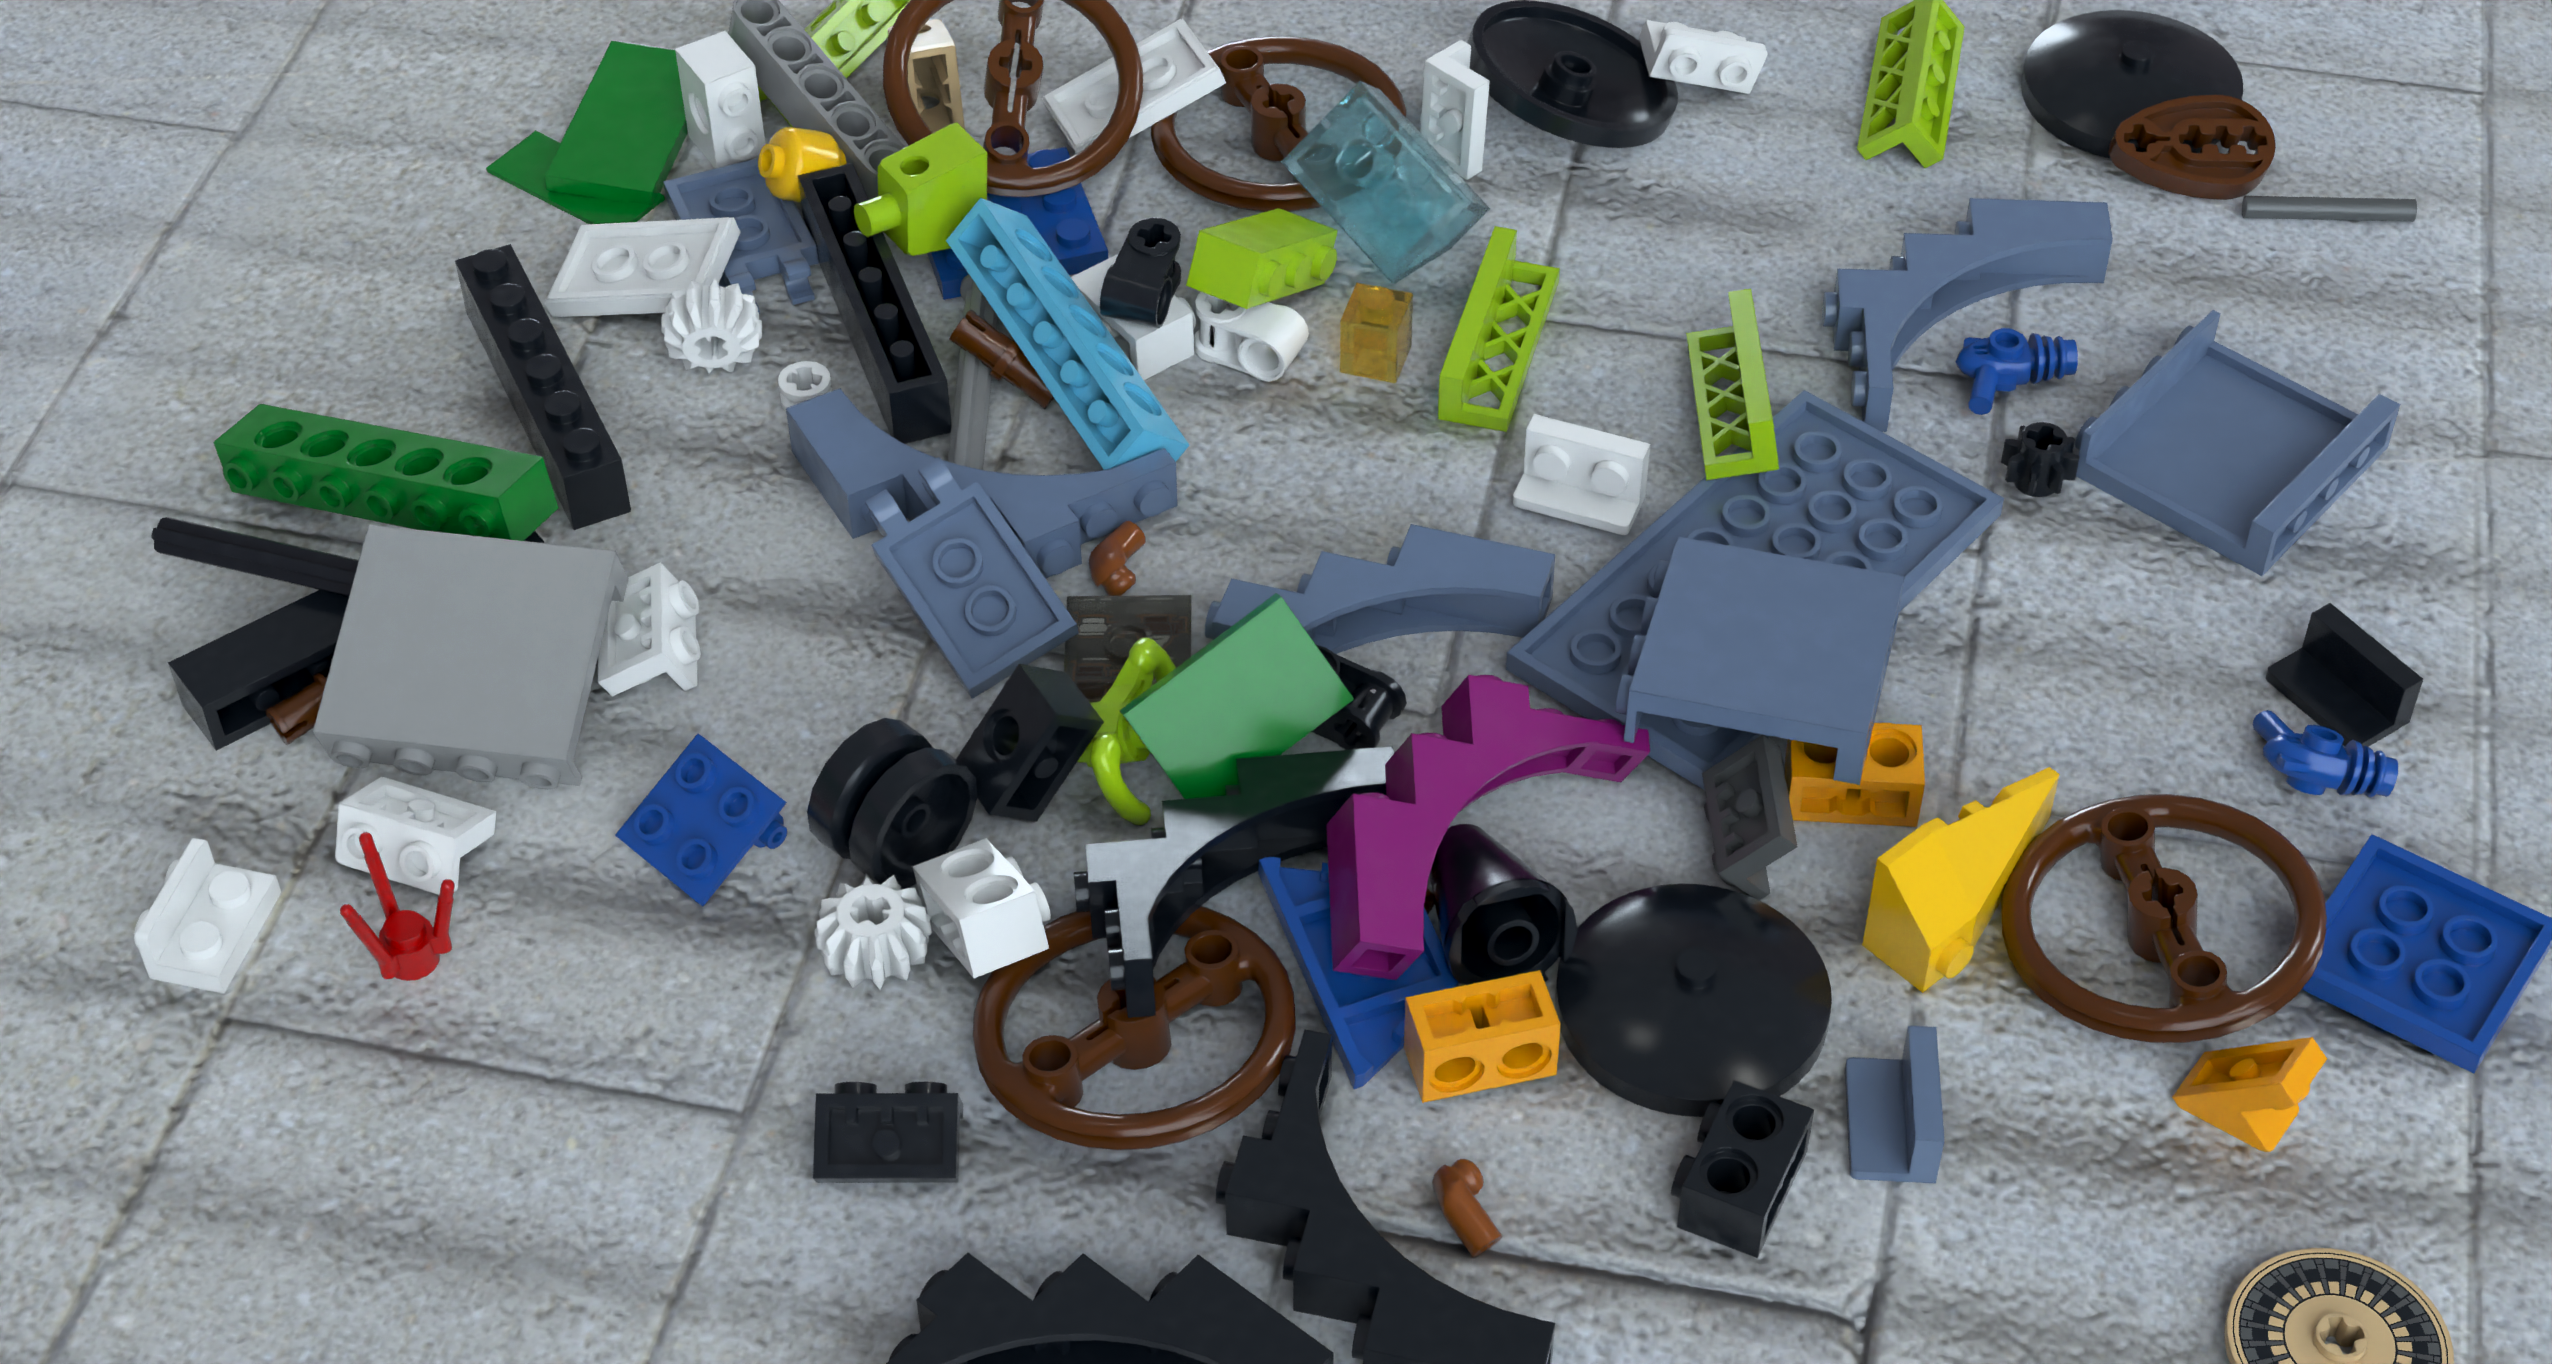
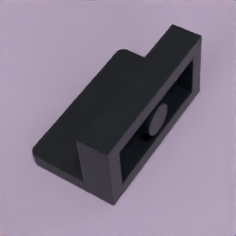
(2347, 680)

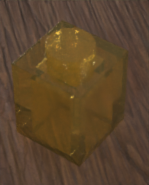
(1376, 332)

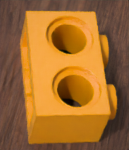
(1888, 788)
(1481, 1036)

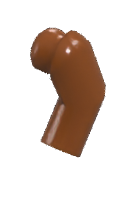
(1111, 554)
(1456, 1194)

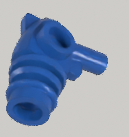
(2010, 361)
(2321, 761)

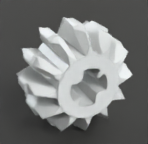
(711, 326)
(873, 931)

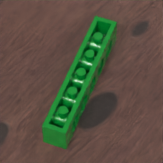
(386, 474)

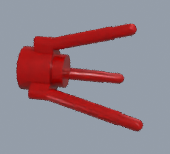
(407, 942)

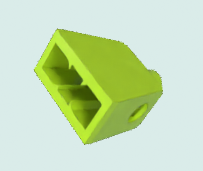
(926, 191)

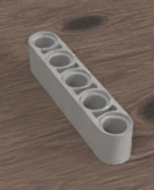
(810, 87)

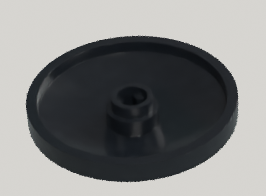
(2114, 63)
(1570, 74)
(1691, 992)

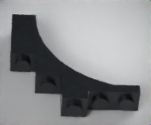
(1150, 886)
(1339, 1264)
(1098, 1319)

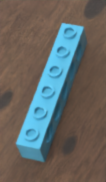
(1063, 337)

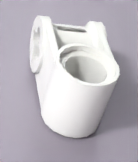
(1249, 340)

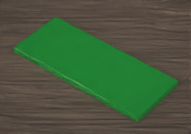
(525, 169)

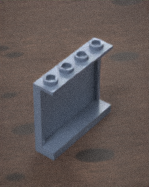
(2229, 448)
(1765, 647)

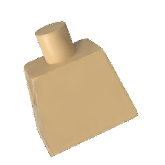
(935, 74)

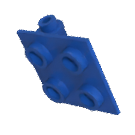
(703, 820)

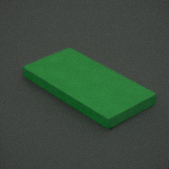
(623, 128)

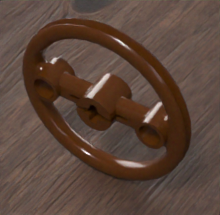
(1276, 117)
(1010, 173)
(2167, 926)
(1050, 1077)

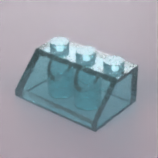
(1384, 183)

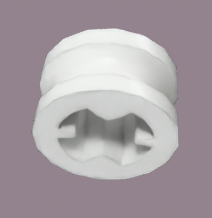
(803, 376)

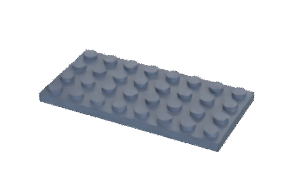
(1836, 499)

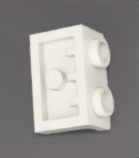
(1701, 56)
(1455, 109)
(1582, 475)
(650, 633)
(413, 830)
(203, 920)

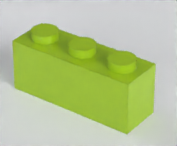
(1262, 258)

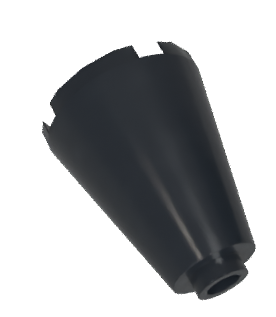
(1496, 910)

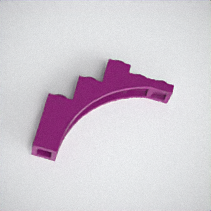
(1388, 843)

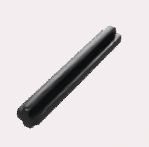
(255, 555)

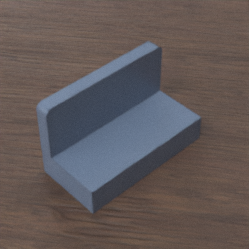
(1896, 1112)

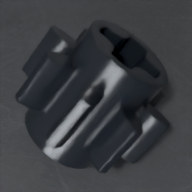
(2040, 459)

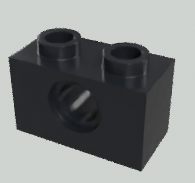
(1029, 742)

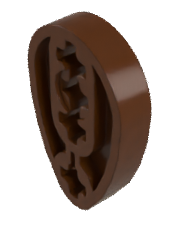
(2200, 119)

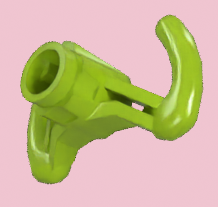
(1115, 739)

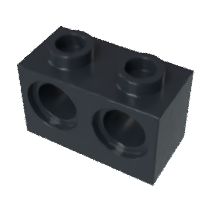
(1753, 1170)

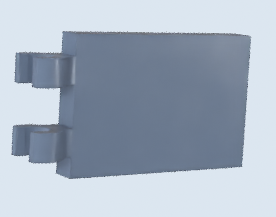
(771, 228)
(969, 581)

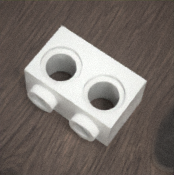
(983, 907)

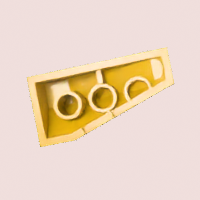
(1947, 880)

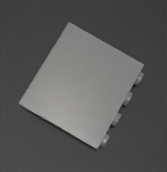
(468, 655)

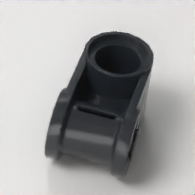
(1144, 274)
(1367, 711)

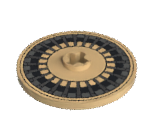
(2319, 1293)

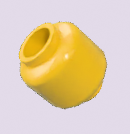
(795, 153)

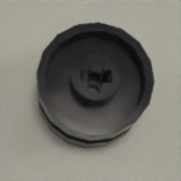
(891, 801)

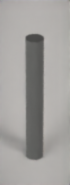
(2329, 208)

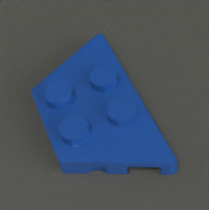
(1357, 1009)

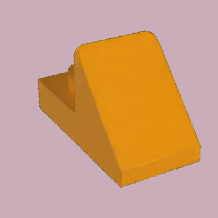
(2252, 1088)

